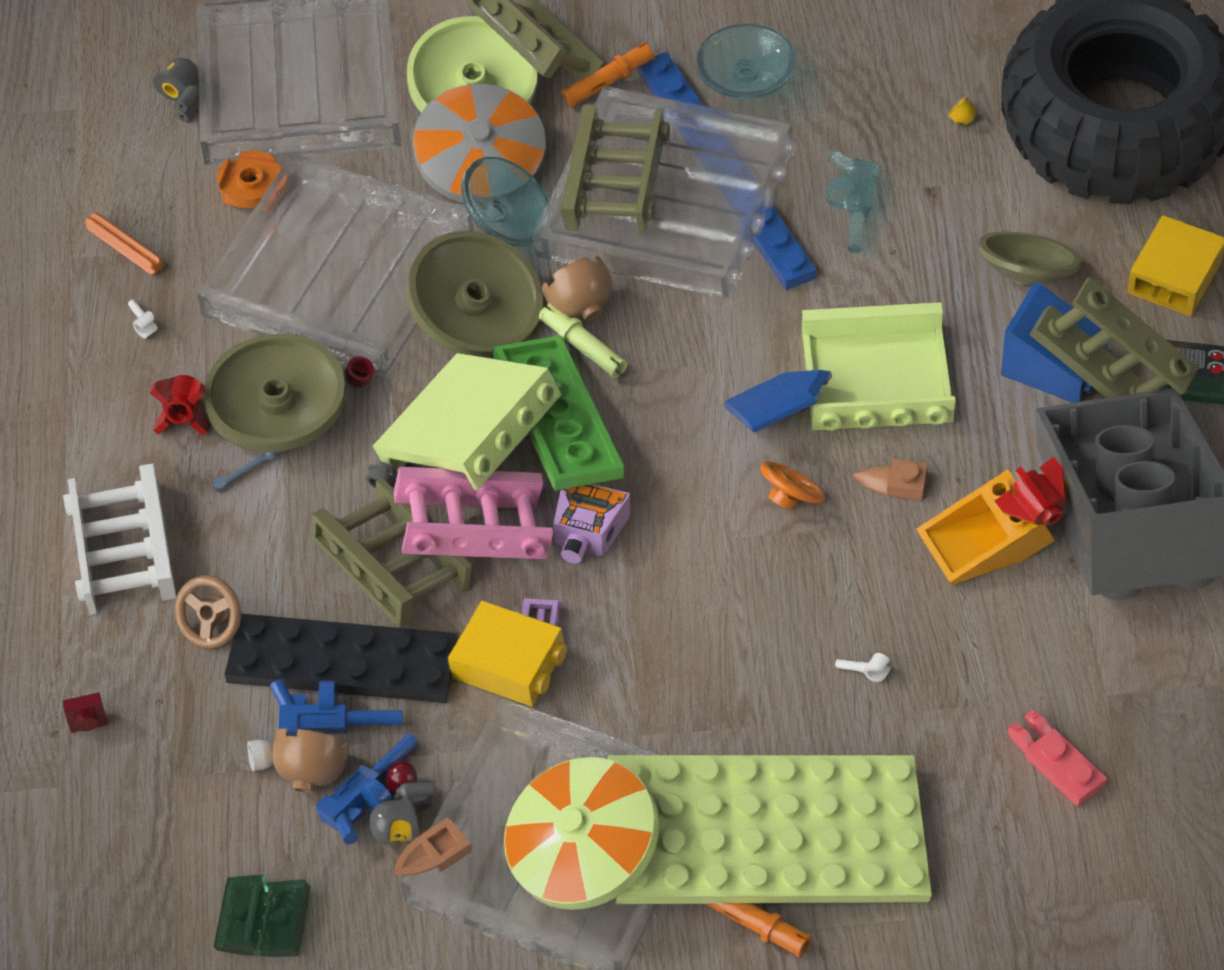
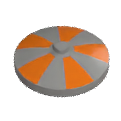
(472, 125)

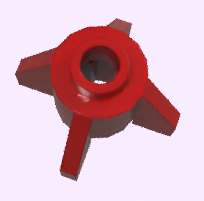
(180, 403)
(1037, 496)

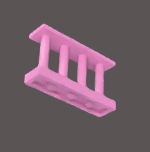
(453, 489)

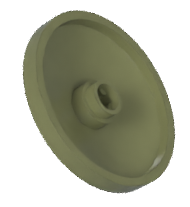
(473, 293)
(275, 392)

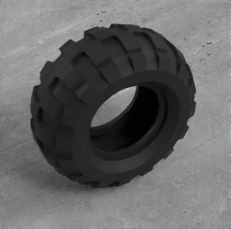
(1106, 147)

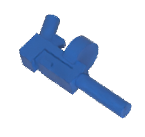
(327, 715)
(361, 790)

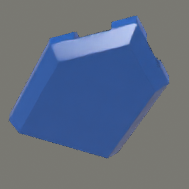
(777, 398)

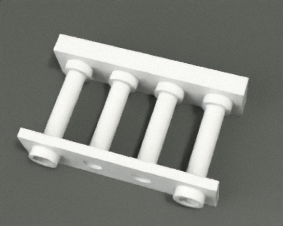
(154, 547)

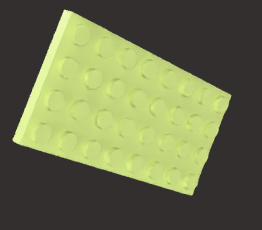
(782, 829)

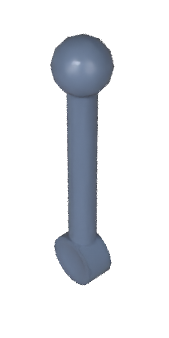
(220, 483)

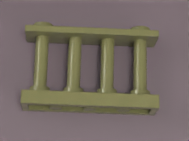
(538, 36)
(587, 153)
(1094, 363)
(376, 577)

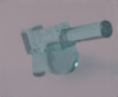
(853, 191)

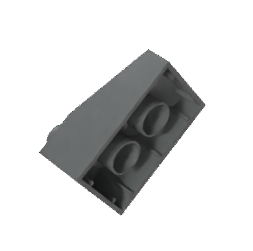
(1137, 492)

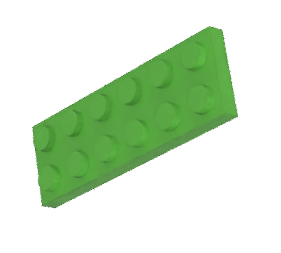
(571, 433)

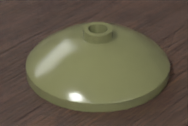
(1028, 257)

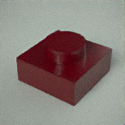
(85, 712)

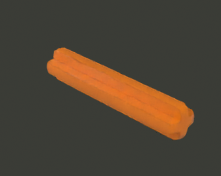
(124, 243)

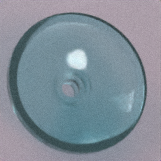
(746, 61)
(503, 200)

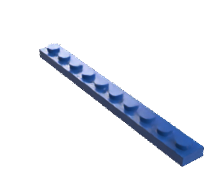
(775, 241)

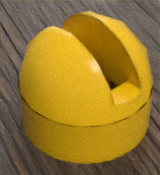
(963, 112)

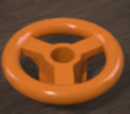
(790, 486)

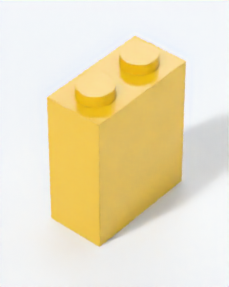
(1176, 265)
(507, 653)

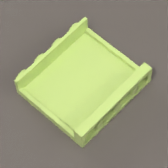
(882, 363)
(470, 417)

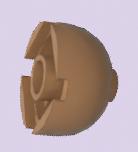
(580, 289)
(309, 759)

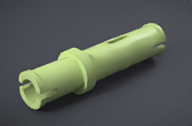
(575, 334)

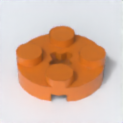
(233, 174)

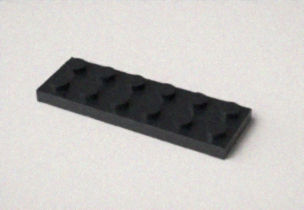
(357, 656)

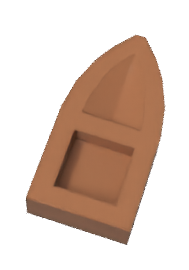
(899, 479)
(433, 849)

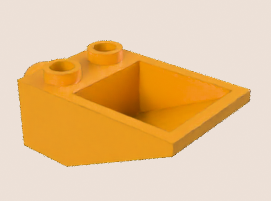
(977, 536)

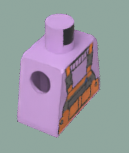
(589, 520)

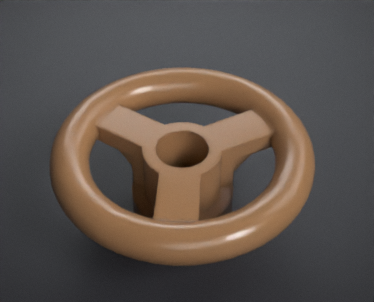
(223, 607)

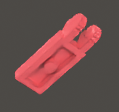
(1057, 759)

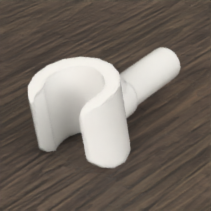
(144, 324)
(875, 670)

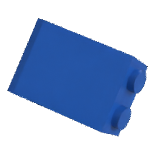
(1030, 361)

